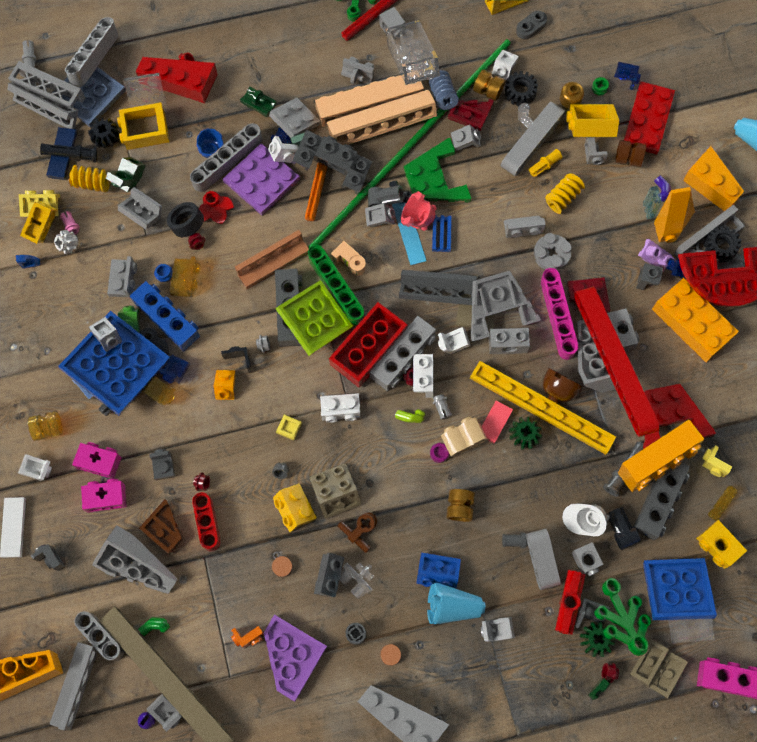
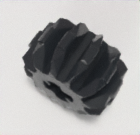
(104, 133)

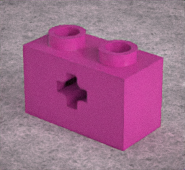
(105, 467)
(113, 500)

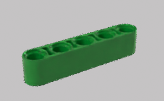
(332, 277)

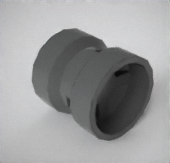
(355, 633)

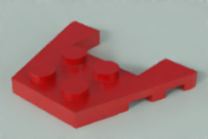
(675, 406)

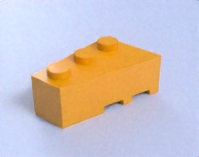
(714, 180)

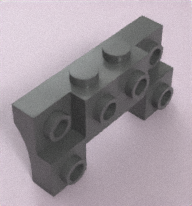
(335, 156)

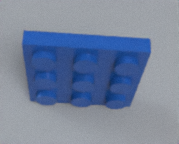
(679, 589)

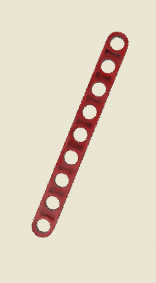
(616, 362)

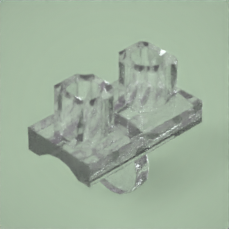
(362, 586)

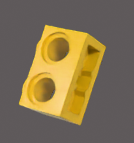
(38, 222)

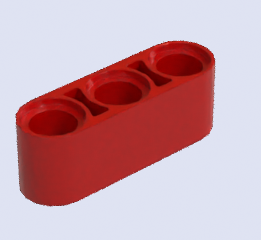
(204, 512)

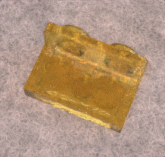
(184, 277)

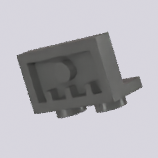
(329, 575)

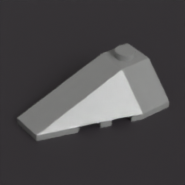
(128, 557)

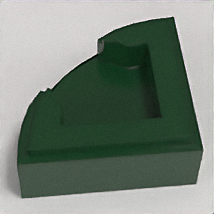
(601, 686)

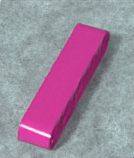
(559, 322)

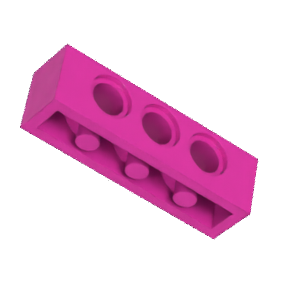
(709, 678)

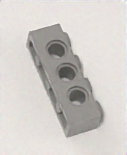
(417, 329)

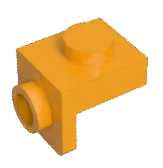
(224, 384)

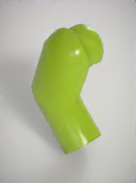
(408, 417)

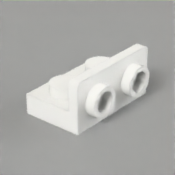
(423, 374)
(340, 407)

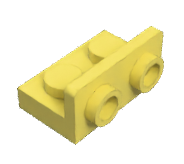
(26, 201)

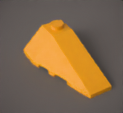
(674, 215)

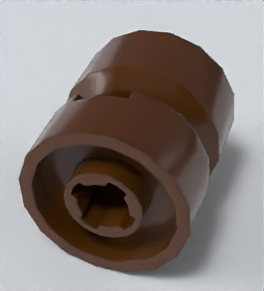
(630, 153)

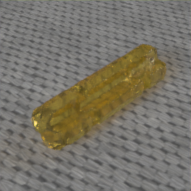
(722, 503)

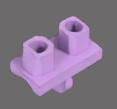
(655, 254)

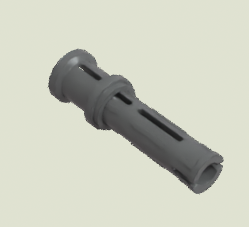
(616, 482)

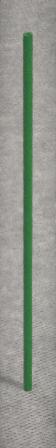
(408, 146)

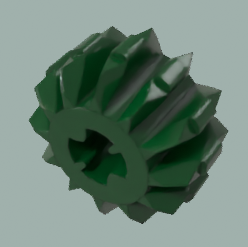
(517, 433)
(599, 647)

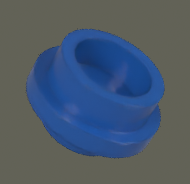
(163, 272)

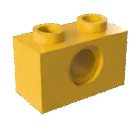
(732, 547)

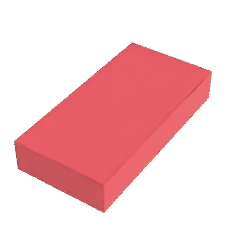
(496, 421)

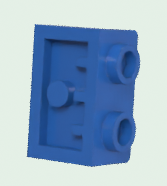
(438, 570)

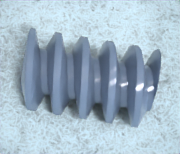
(443, 91)

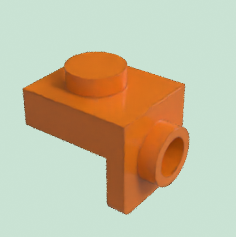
(252, 637)

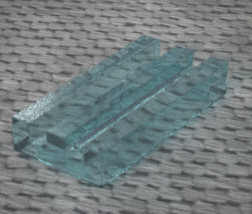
(651, 204)

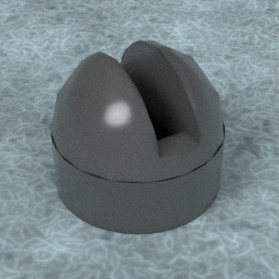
(280, 470)

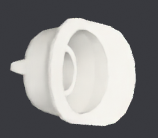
(585, 519)

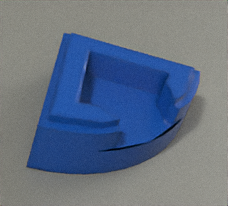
(27, 261)

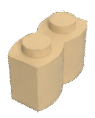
(464, 436)

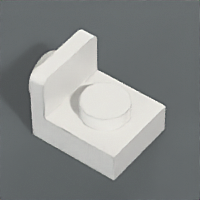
(504, 64)

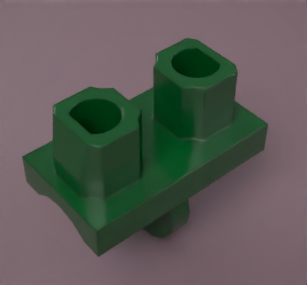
(258, 101)

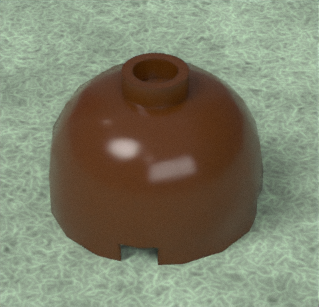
(560, 387)

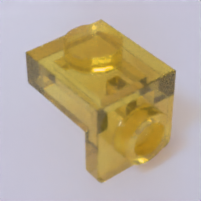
(159, 391)

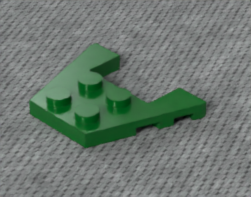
(426, 175)

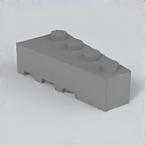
(402, 718)

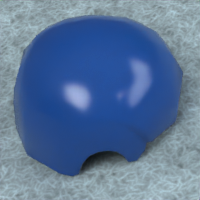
(209, 142)

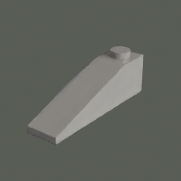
(590, 363)

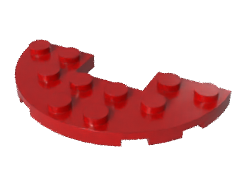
(721, 286)

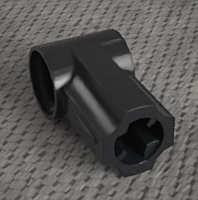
(625, 533)

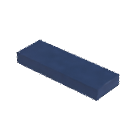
(59, 166)

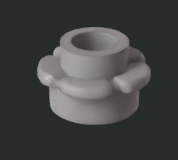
(263, 343)

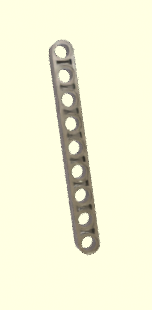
(164, 677)

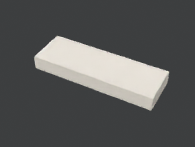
(13, 527)

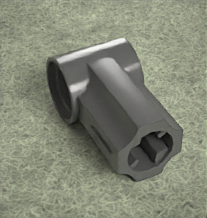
(389, 195)

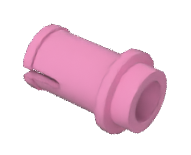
(69, 222)

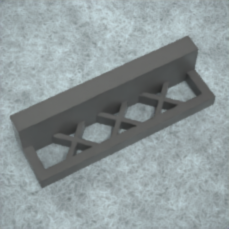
(437, 283)

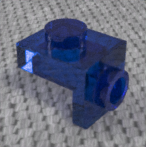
(174, 370)

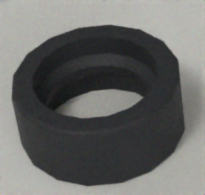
(190, 226)

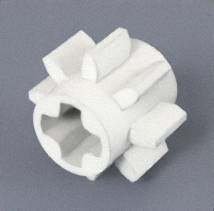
(66, 241)

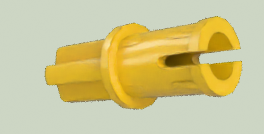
(545, 163)

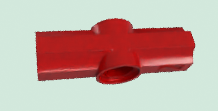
(567, 616)

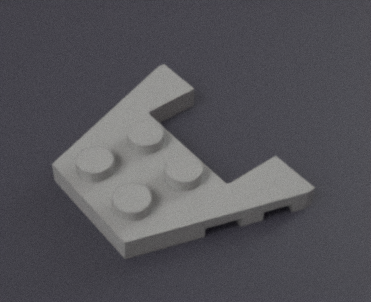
(496, 295)

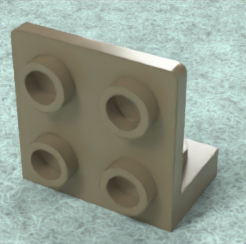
(335, 491)

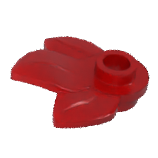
(216, 209)

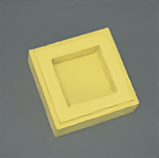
(289, 427)

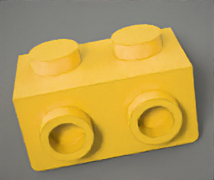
(294, 507)

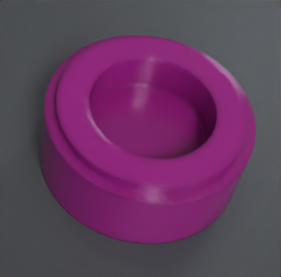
(439, 453)

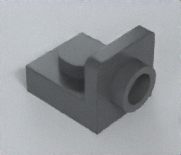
(649, 275)
(162, 464)
(52, 558)

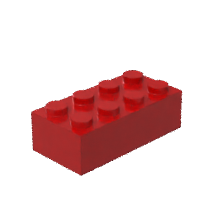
(367, 344)

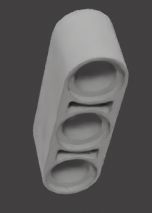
(543, 559)
(90, 633)

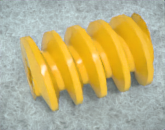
(89, 180)
(564, 192)

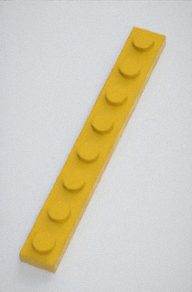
(543, 407)

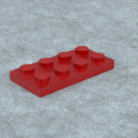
(649, 116)

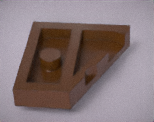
(163, 528)

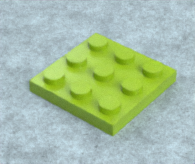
(314, 317)

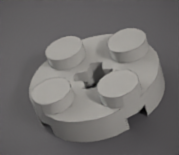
(555, 242)

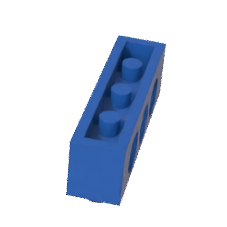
(182, 338)

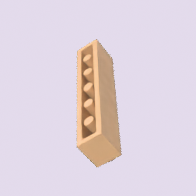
(363, 98)
(383, 118)

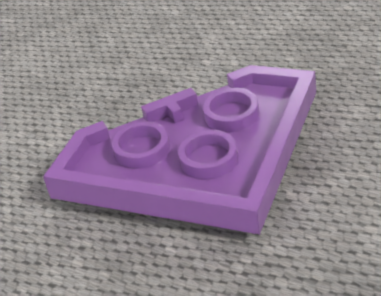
(291, 656)

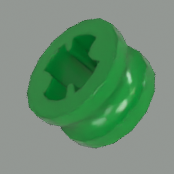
(600, 91)

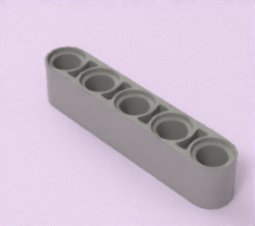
(91, 52)
(533, 138)
(224, 165)

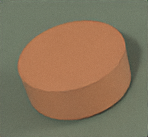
(282, 566)
(390, 655)

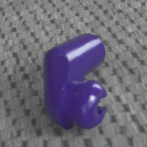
(664, 186)

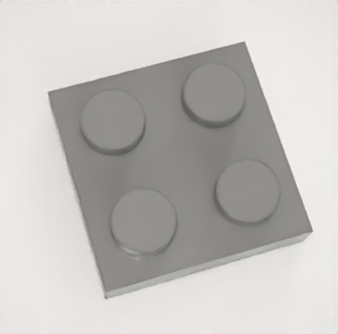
(294, 118)

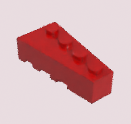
(181, 77)

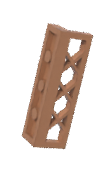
(271, 259)

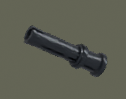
(78, 152)

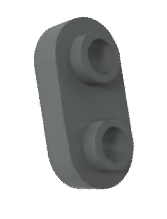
(532, 23)

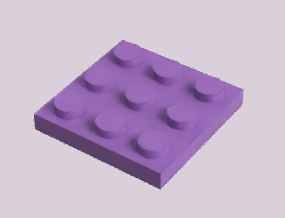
(261, 179)

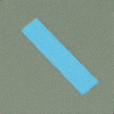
(410, 237)

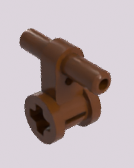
(354, 536)

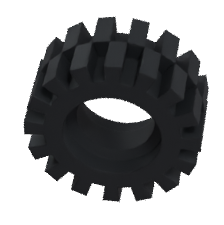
(521, 79)
(725, 234)

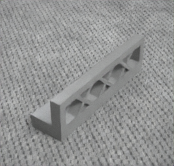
(46, 81)
(33, 99)
(700, 236)
(74, 686)

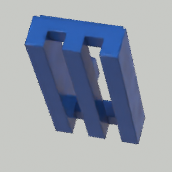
(441, 219)

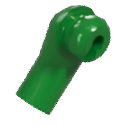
(154, 623)

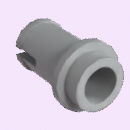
(441, 405)

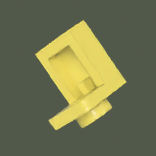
(715, 465)

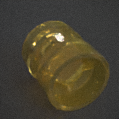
(42, 426)

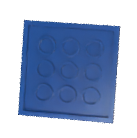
(121, 372)

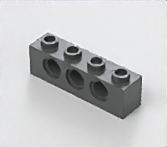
(285, 279)
(645, 524)

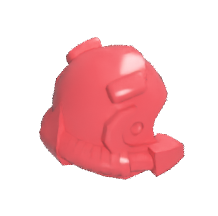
(418, 212)

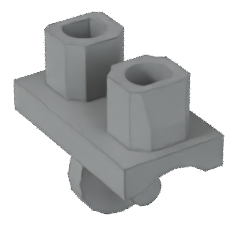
(357, 71)

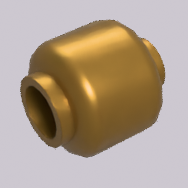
(571, 94)

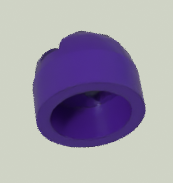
(149, 723)

